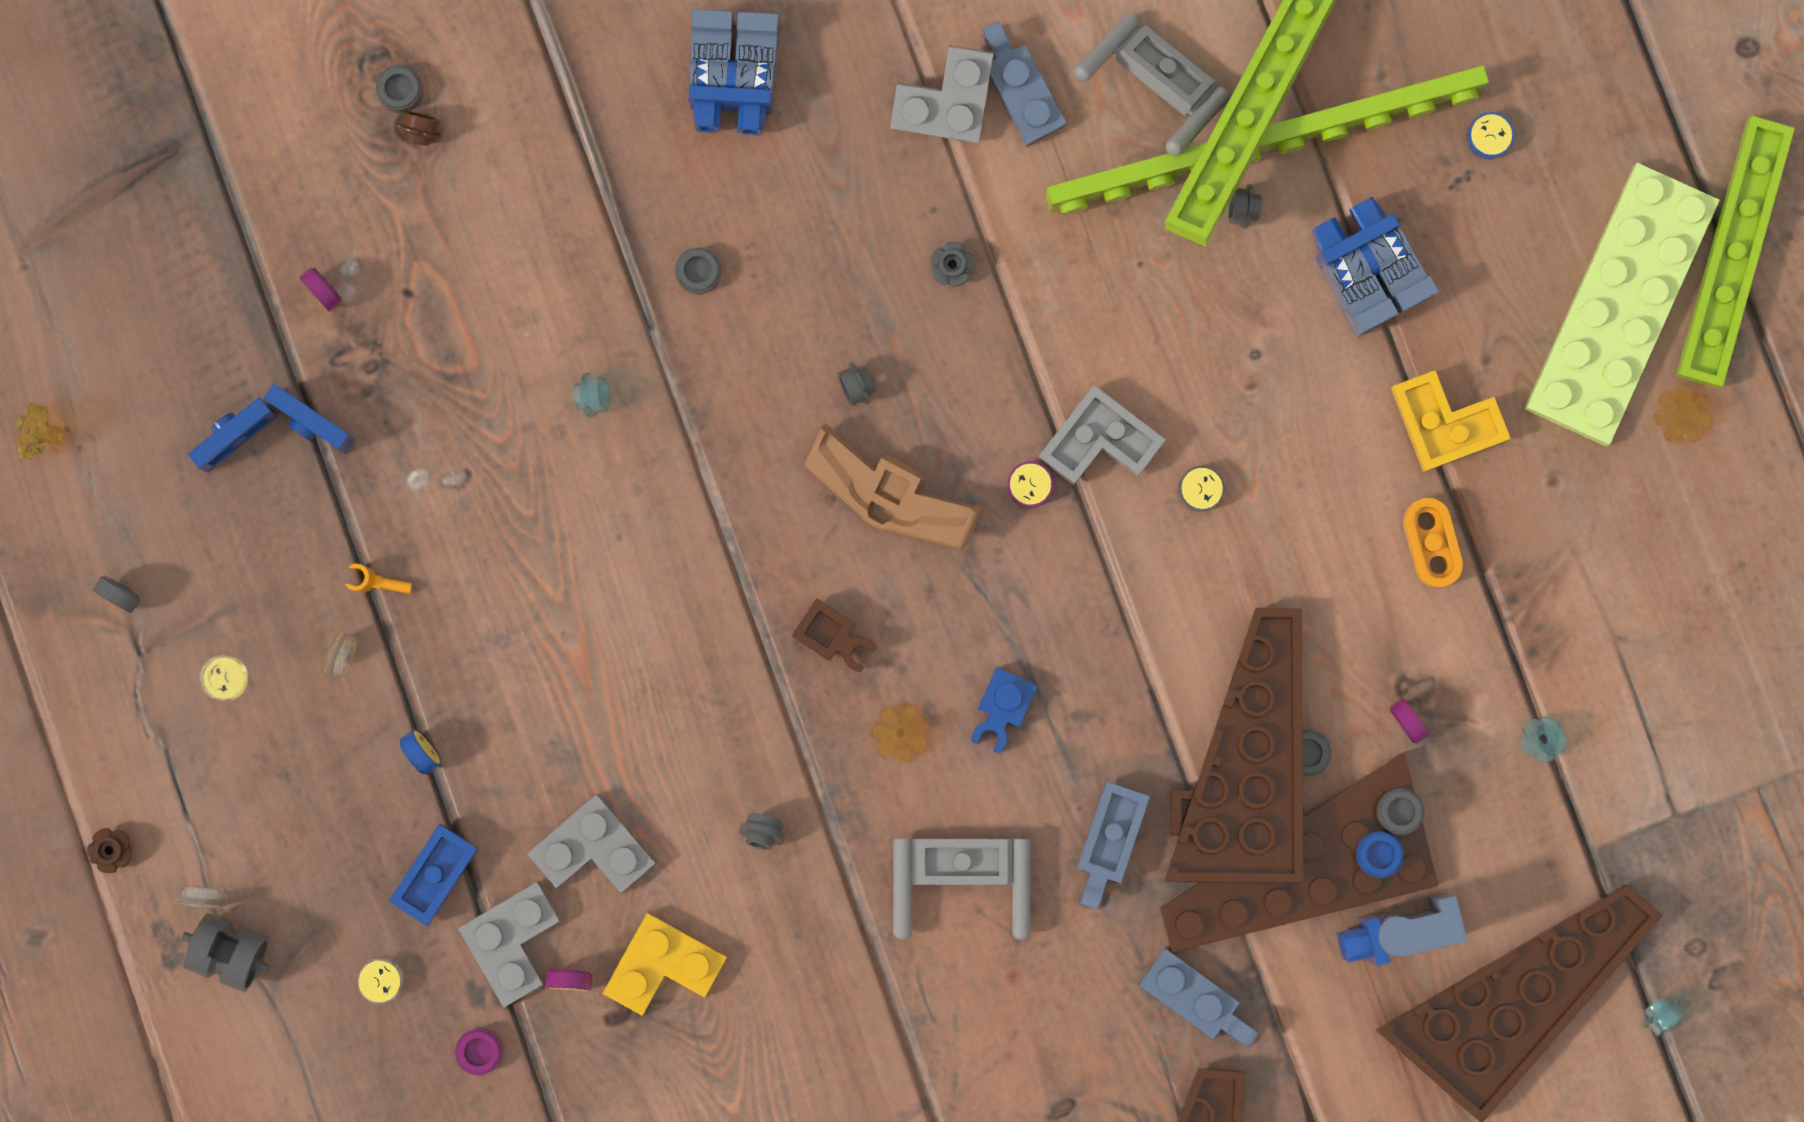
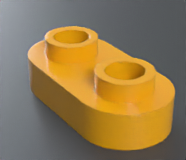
(1436, 542)

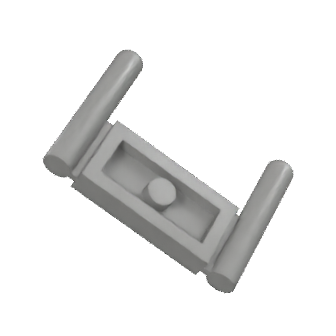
(1161, 70)
(962, 864)

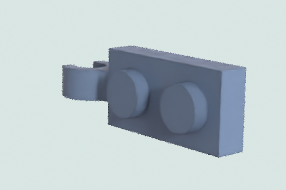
(1022, 88)
(1110, 840)
(1195, 998)

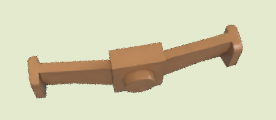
(889, 494)

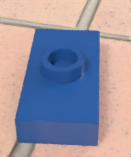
(307, 421)
(232, 433)
(433, 874)

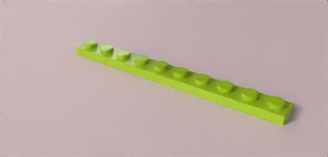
(1285, 136)

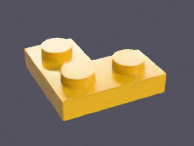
(1438, 432)
(661, 952)

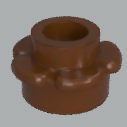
(419, 128)
(121, 850)

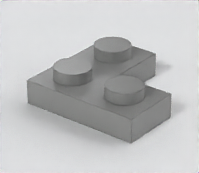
(950, 111)
(1096, 426)
(596, 836)
(498, 938)

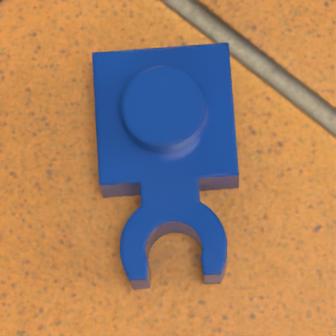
(1005, 702)

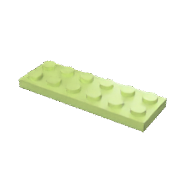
(1621, 304)

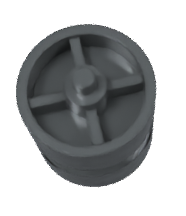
(222, 951)

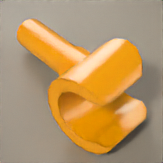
(376, 581)

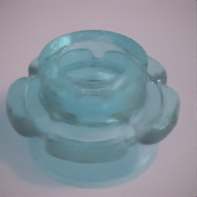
(591, 395)
(1555, 739)
(1664, 1015)

